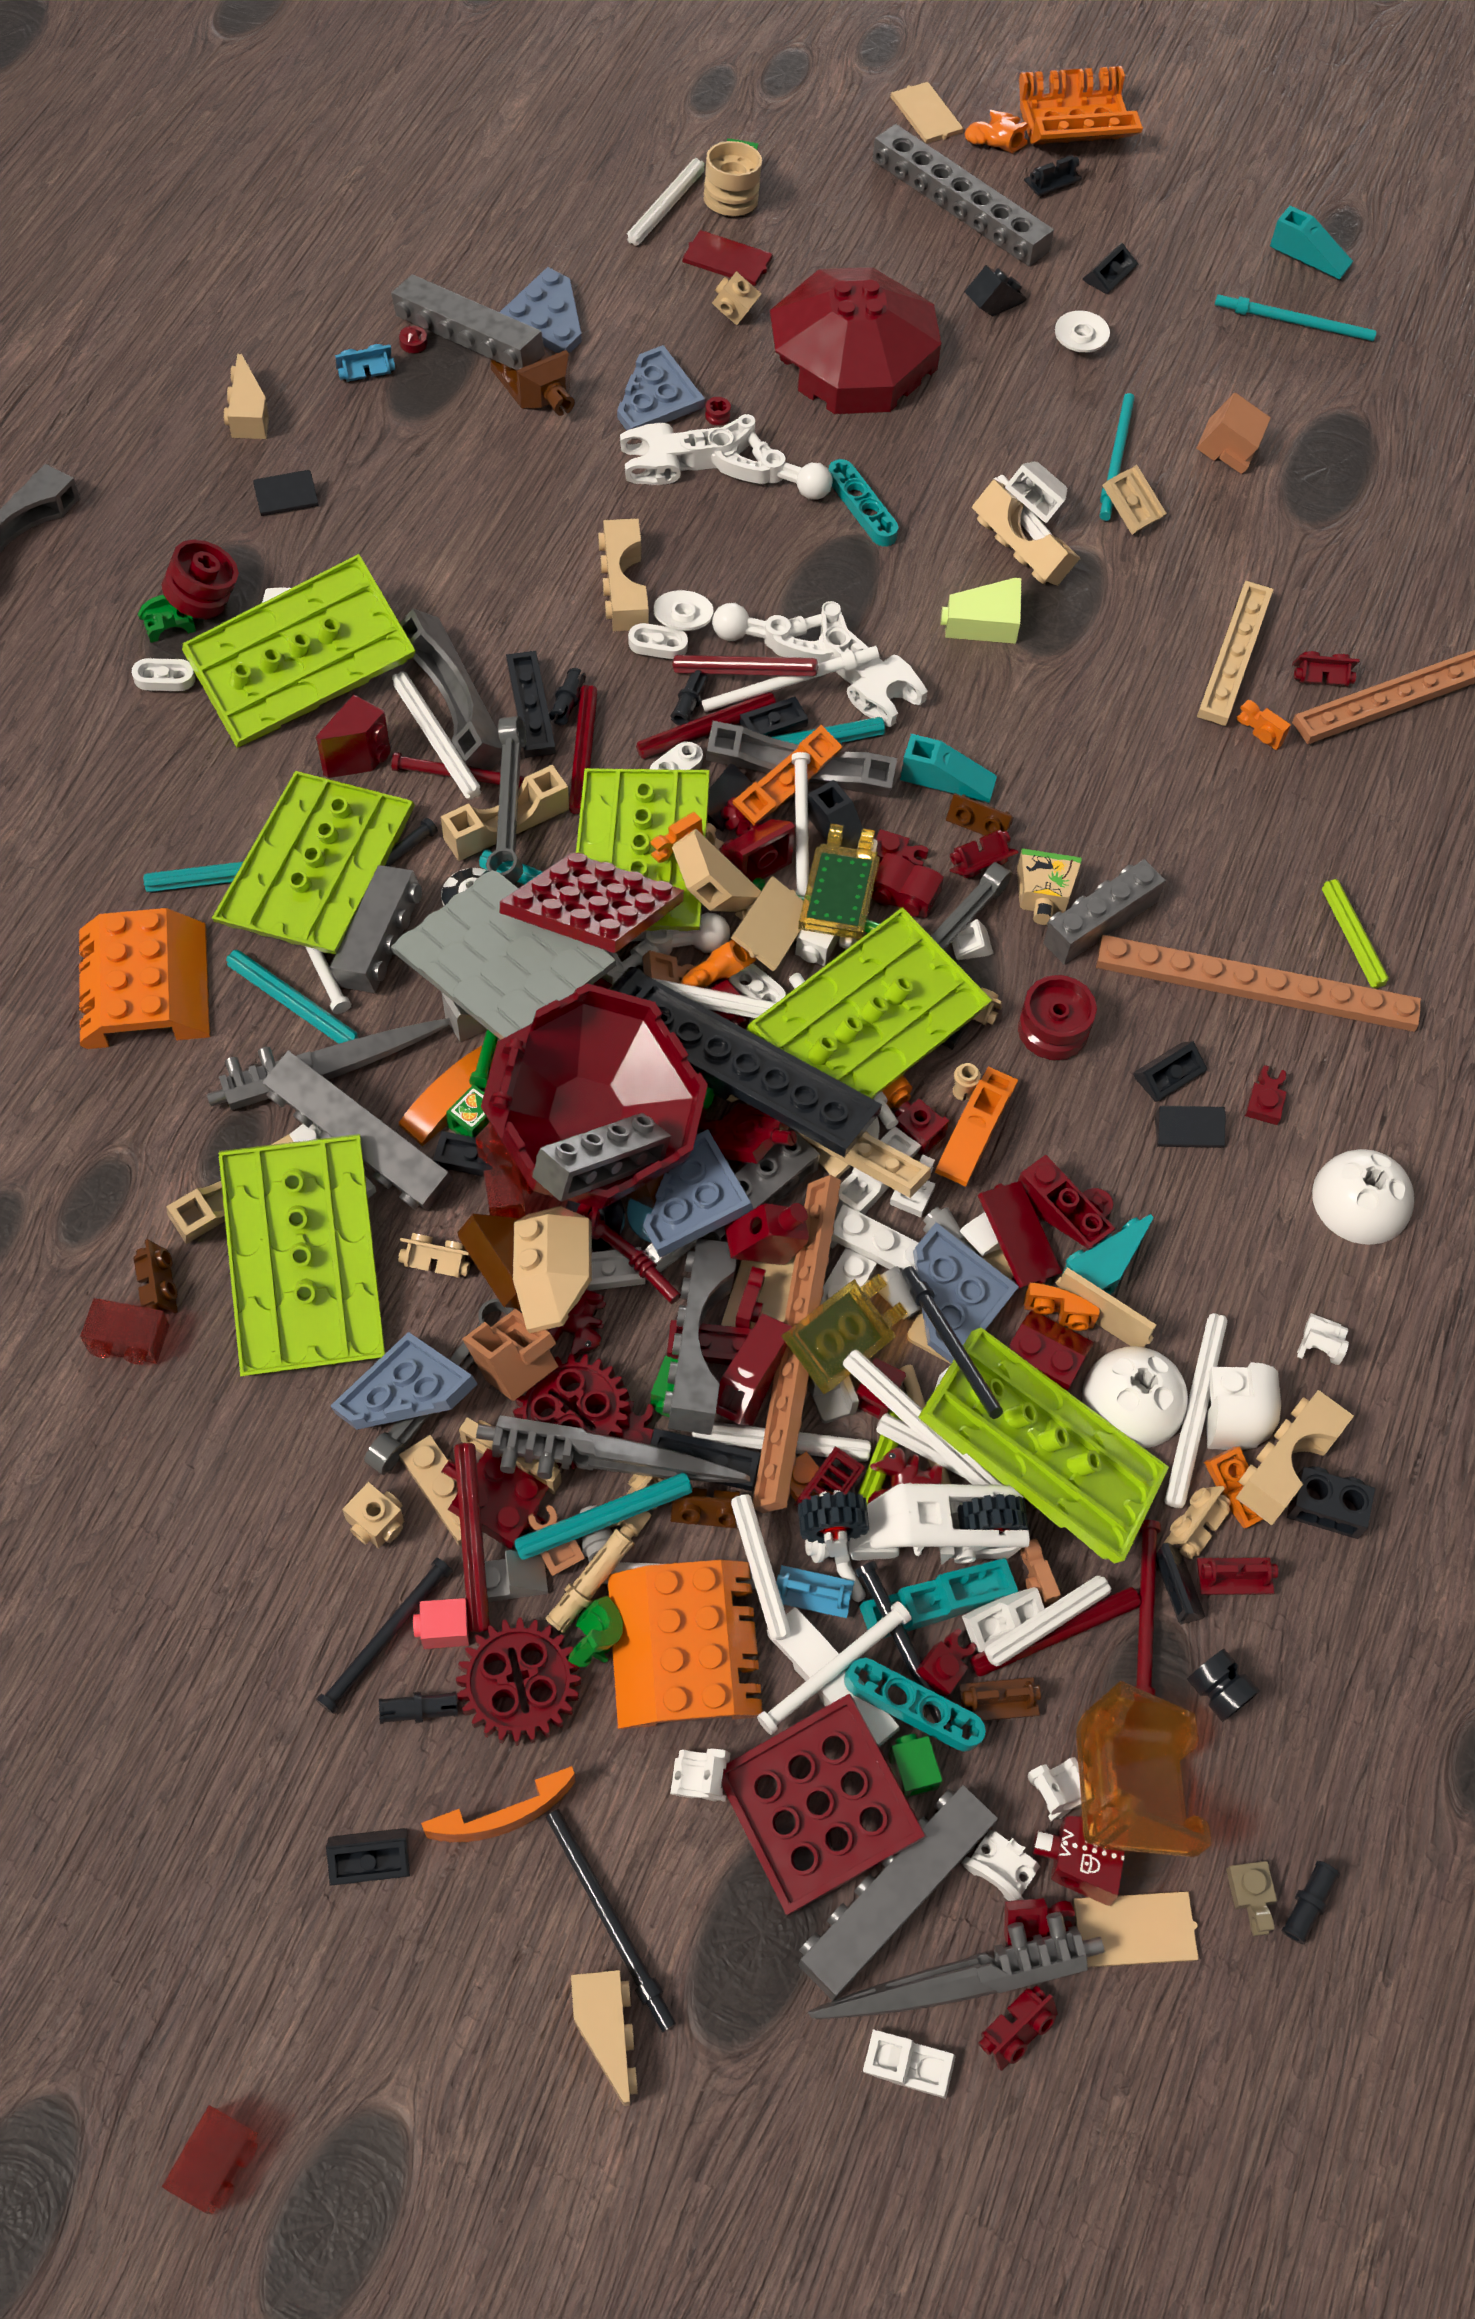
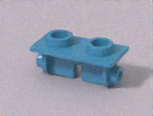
(352, 362)
(814, 1591)

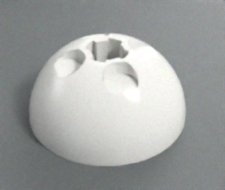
(1363, 1196)
(1142, 1414)

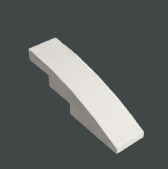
(861, 1190)
(812, 1652)

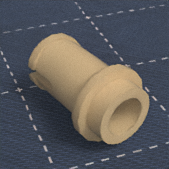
(966, 1079)

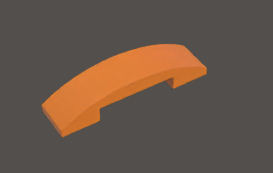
(779, 784)
(428, 1112)
(451, 1826)

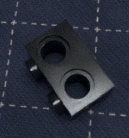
(1330, 1510)

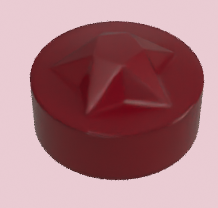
(413, 339)
(1100, 1200)

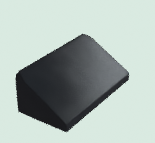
(1111, 269)
(285, 492)
(728, 785)
(1171, 1070)
(1190, 1126)
(1179, 1584)
(368, 1856)

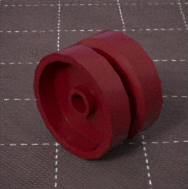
(199, 579)
(1057, 1017)

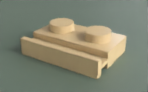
(1134, 499)

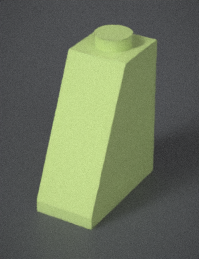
(985, 613)

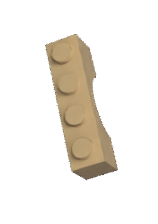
(622, 549)
(1047, 556)
(473, 829)
(201, 1208)
(1274, 1482)

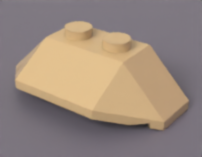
(551, 1265)

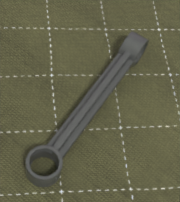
(512, 737)
(991, 886)
(386, 1448)

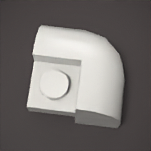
(1242, 1406)

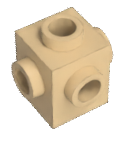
(735, 297)
(374, 1516)

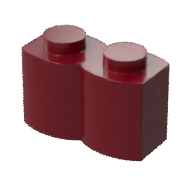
(907, 885)

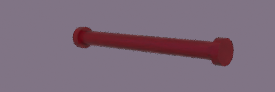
(425, 766)
(1146, 1609)

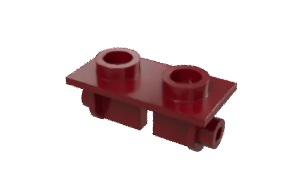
(1336, 667)
(971, 859)
(1236, 1576)
(1009, 2041)

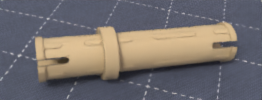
(585, 1586)

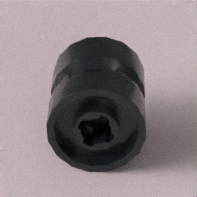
(1223, 1685)

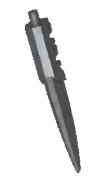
(247, 1086)
(590, 1450)
(977, 1976)

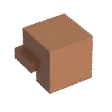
(1234, 433)
(511, 1355)

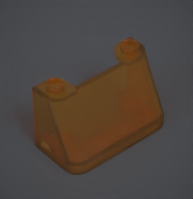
(1133, 1775)

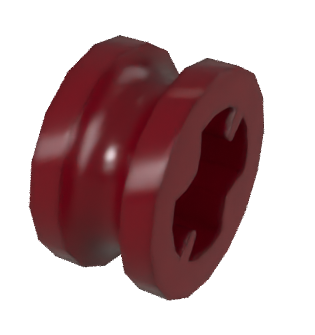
(718, 411)

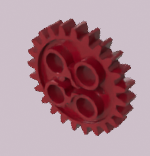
(595, 1388)
(485, 1689)

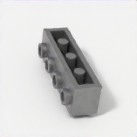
(1103, 911)
(375, 928)
(600, 1156)
(774, 1176)

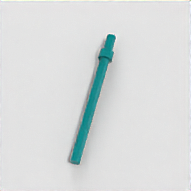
(1243, 305)
(1117, 454)

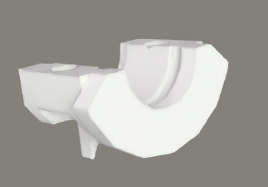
(1325, 1336)
(700, 1774)
(1058, 1786)
(1002, 1865)

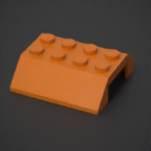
(1075, 113)
(143, 975)
(683, 1643)

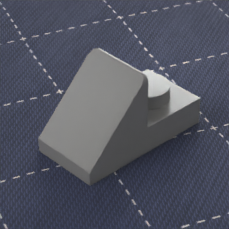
(515, 1577)

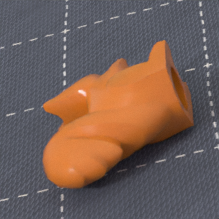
(999, 132)
(721, 964)

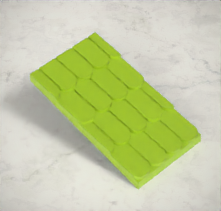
(298, 650)
(627, 811)
(313, 862)
(875, 1007)
(301, 1255)
(1048, 1447)

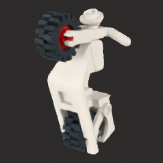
(957, 1518)

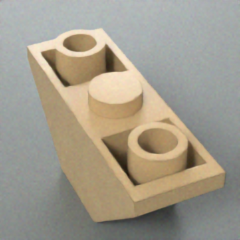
(712, 875)

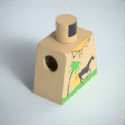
(1045, 882)

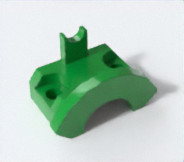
(161, 615)
(602, 1628)

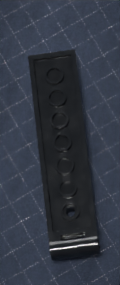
(758, 1071)

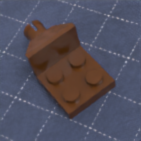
(539, 383)

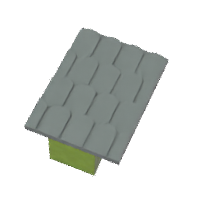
(496, 963)

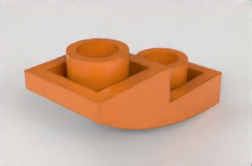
(1072, 1309)
(1226, 1471)

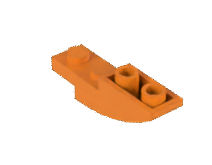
(976, 1126)

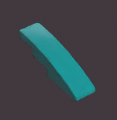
(948, 1595)

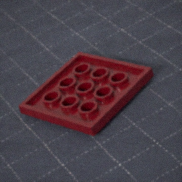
(592, 902)
(880, 1791)

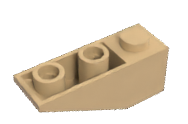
(247, 404)
(600, 2019)

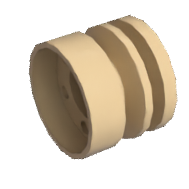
(732, 178)

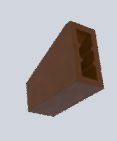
(491, 1247)

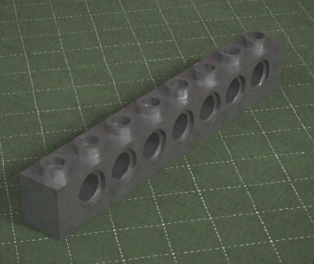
(963, 195)

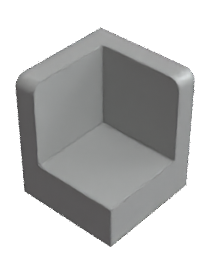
(837, 1403)

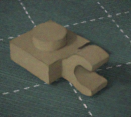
(1254, 1890)

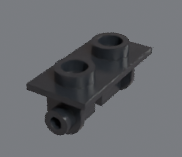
(1050, 178)

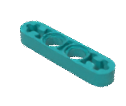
(867, 500)
(911, 1711)

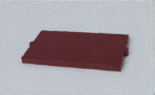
(727, 257)
(1019, 1234)

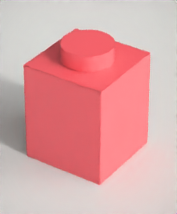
(442, 1623)

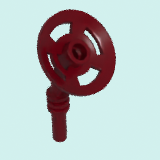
(638, 1259)

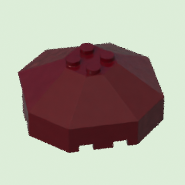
(856, 339)
(588, 1067)

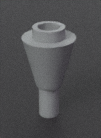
(946, 1220)

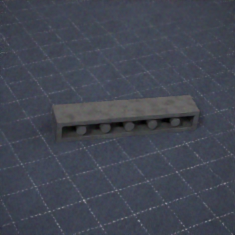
(468, 323)
(339, 1115)
(896, 1893)

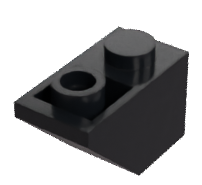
(995, 291)
(833, 806)

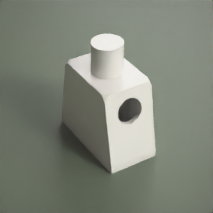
(1037, 490)

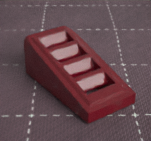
(828, 1465)

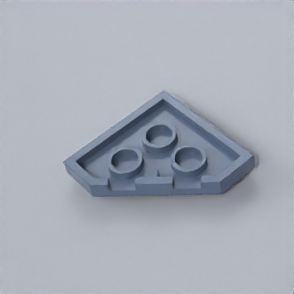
(550, 308)
(657, 391)
(695, 1198)
(963, 1284)
(404, 1385)

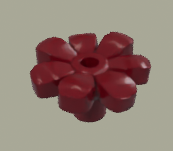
(736, 819)

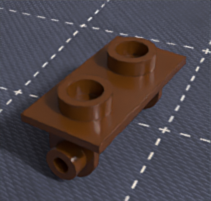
(977, 816)
(155, 1265)
(707, 1511)
(1001, 1698)

